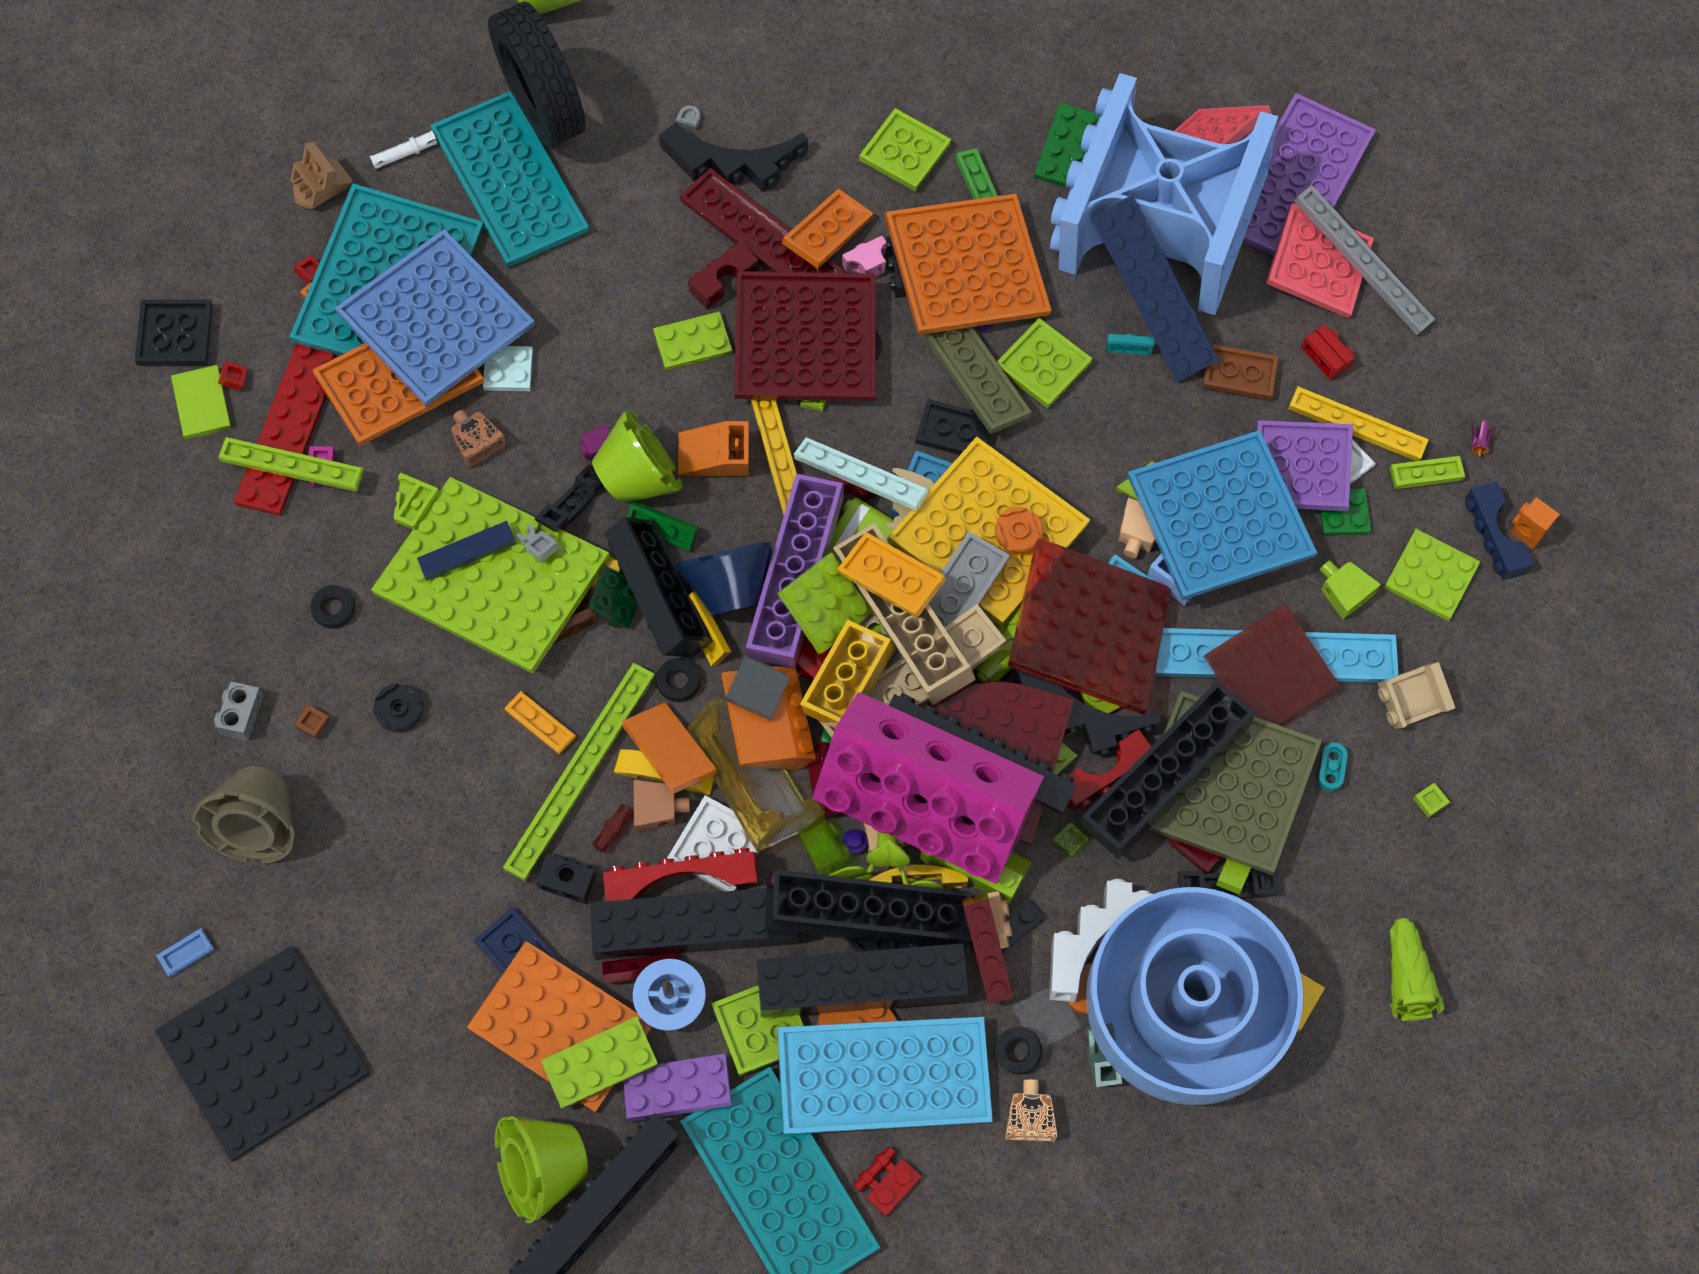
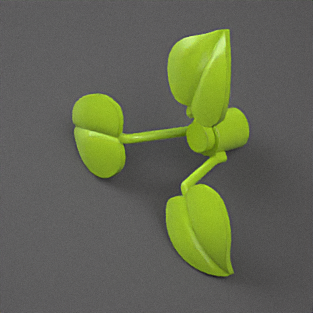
(885, 854)

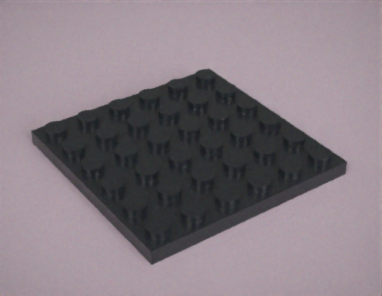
(261, 1053)

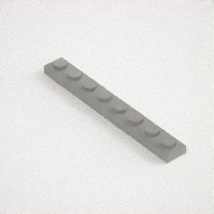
(1364, 260)

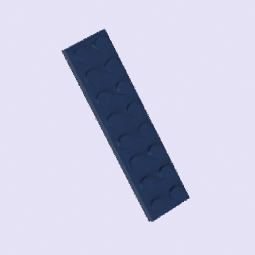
(1155, 288)

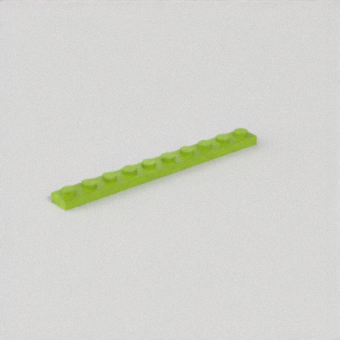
(578, 772)

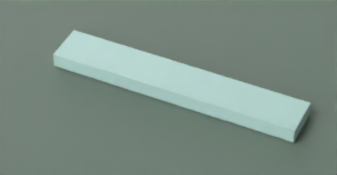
(861, 474)

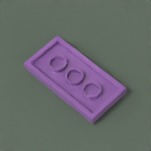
(678, 1088)

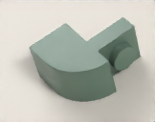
(1101, 1070)

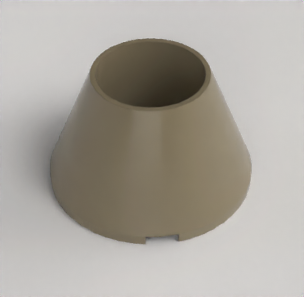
(248, 816)

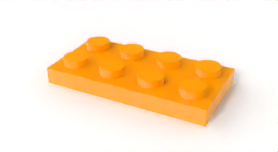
(891, 574)

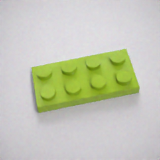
(599, 1062)

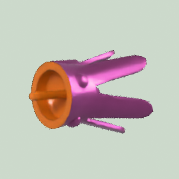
(1481, 444)

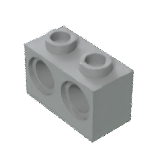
(244, 711)

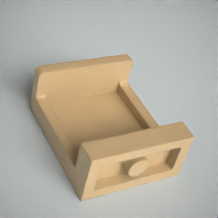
(1415, 695)

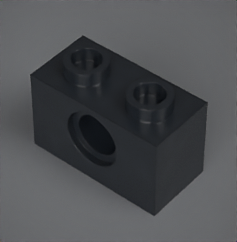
(575, 889)

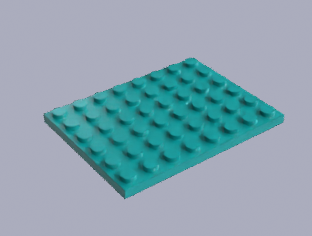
(366, 241)

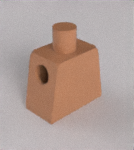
(656, 806)

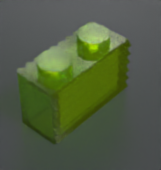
(823, 848)

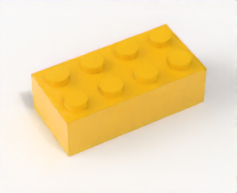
(849, 668)

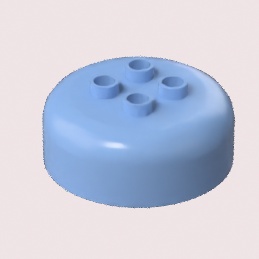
(1195, 996)

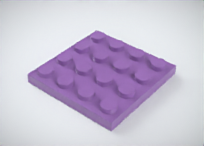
(1312, 461)

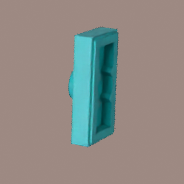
(1129, 344)

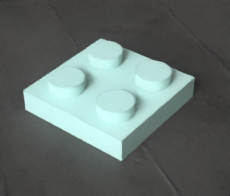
(509, 370)

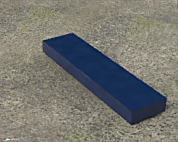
(466, 550)

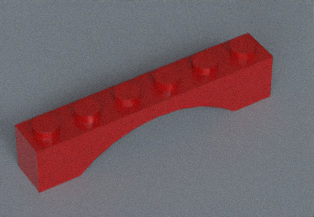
(628, 884)

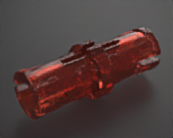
(612, 828)

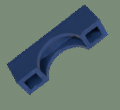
(1508, 556)

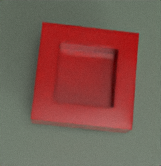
(307, 268)
(232, 375)

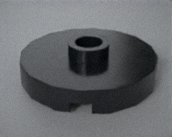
(394, 696)

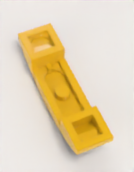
(635, 765)
(949, 878)

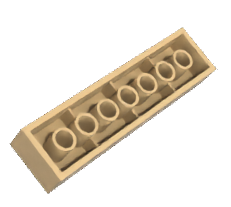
(920, 640)

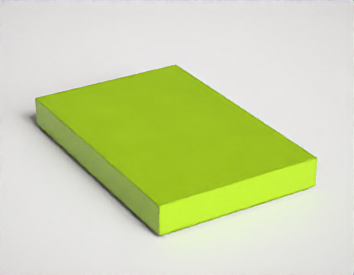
(201, 402)

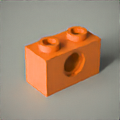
(1533, 522)

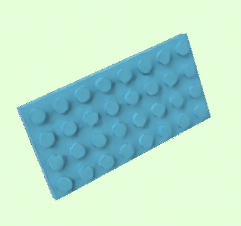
(884, 1075)

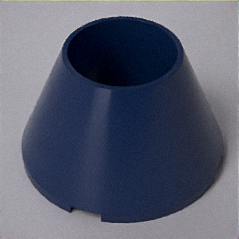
(728, 577)

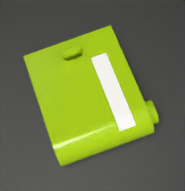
(856, 518)

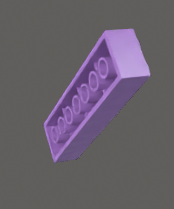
(800, 544)

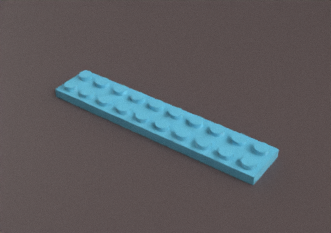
(1347, 655)

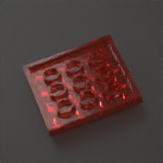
(1272, 667)

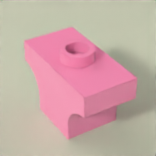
(866, 257)

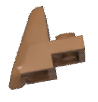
(317, 178)

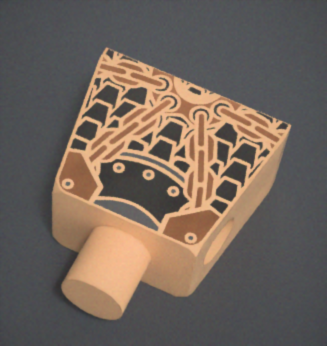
(1031, 1115)

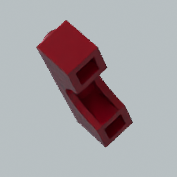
(987, 948)

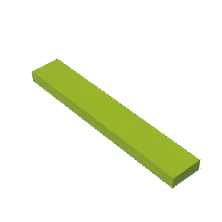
(291, 464)

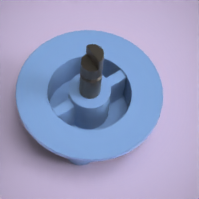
(669, 994)

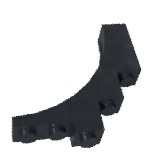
(759, 165)
(1097, 726)

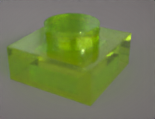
(1070, 840)

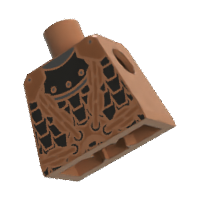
(476, 437)

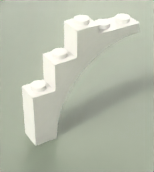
(1072, 951)

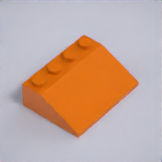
(776, 743)

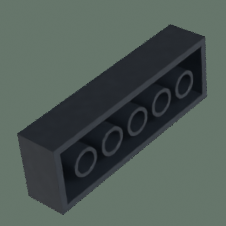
(658, 587)

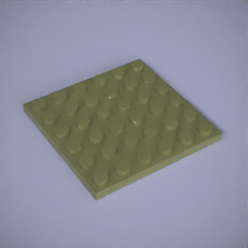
(1246, 796)

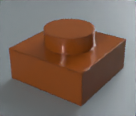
(312, 721)

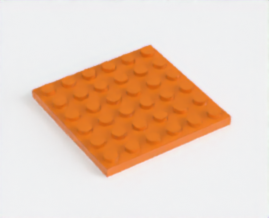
(967, 264)

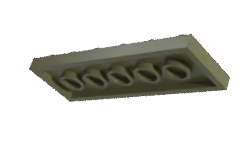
(979, 378)

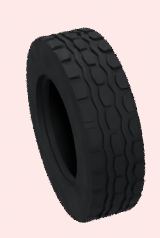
(537, 73)

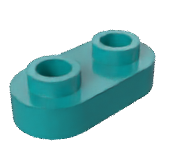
(1332, 768)

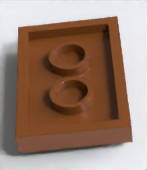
(1242, 373)

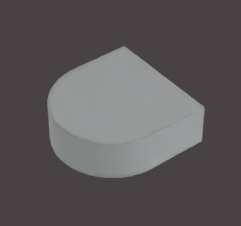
(689, 117)

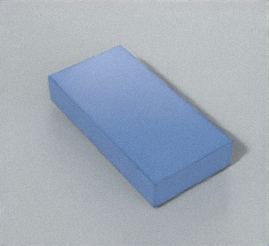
(185, 952)

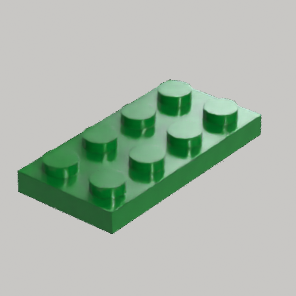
(1064, 144)

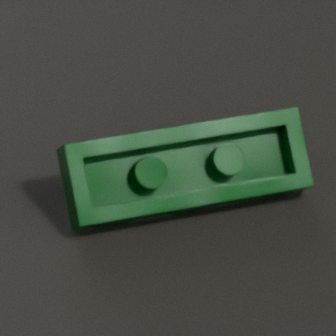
(671, 529)

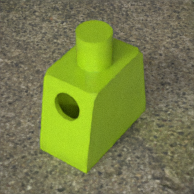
(1347, 587)

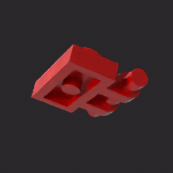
(893, 1187)

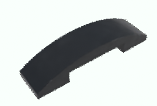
(572, 502)
(1256, 886)

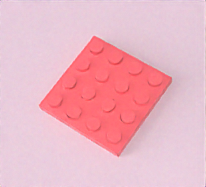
(1222, 124)
(1313, 267)

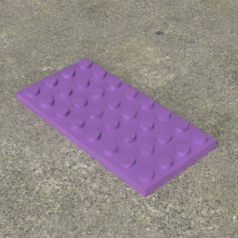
(1309, 149)

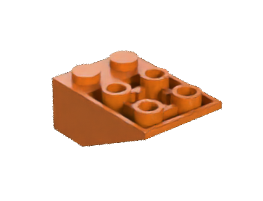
(715, 450)

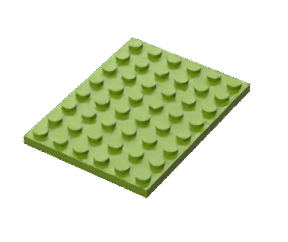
(502, 600)

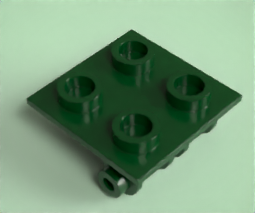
(613, 598)

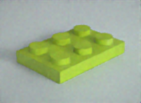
(692, 341)

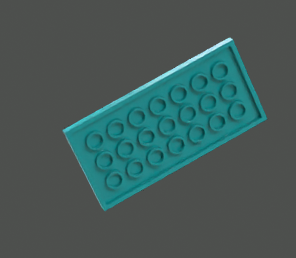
(509, 179)
(779, 1184)

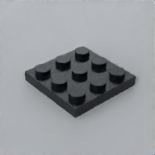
(174, 332)

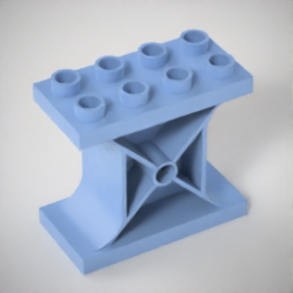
(1187, 187)

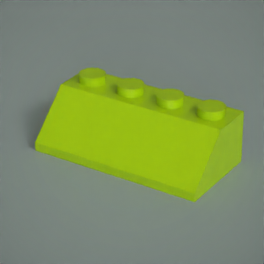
(1007, 884)

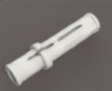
(405, 149)

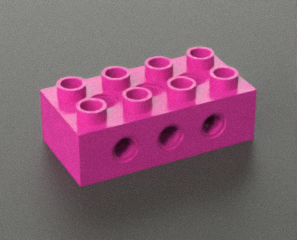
(926, 787)

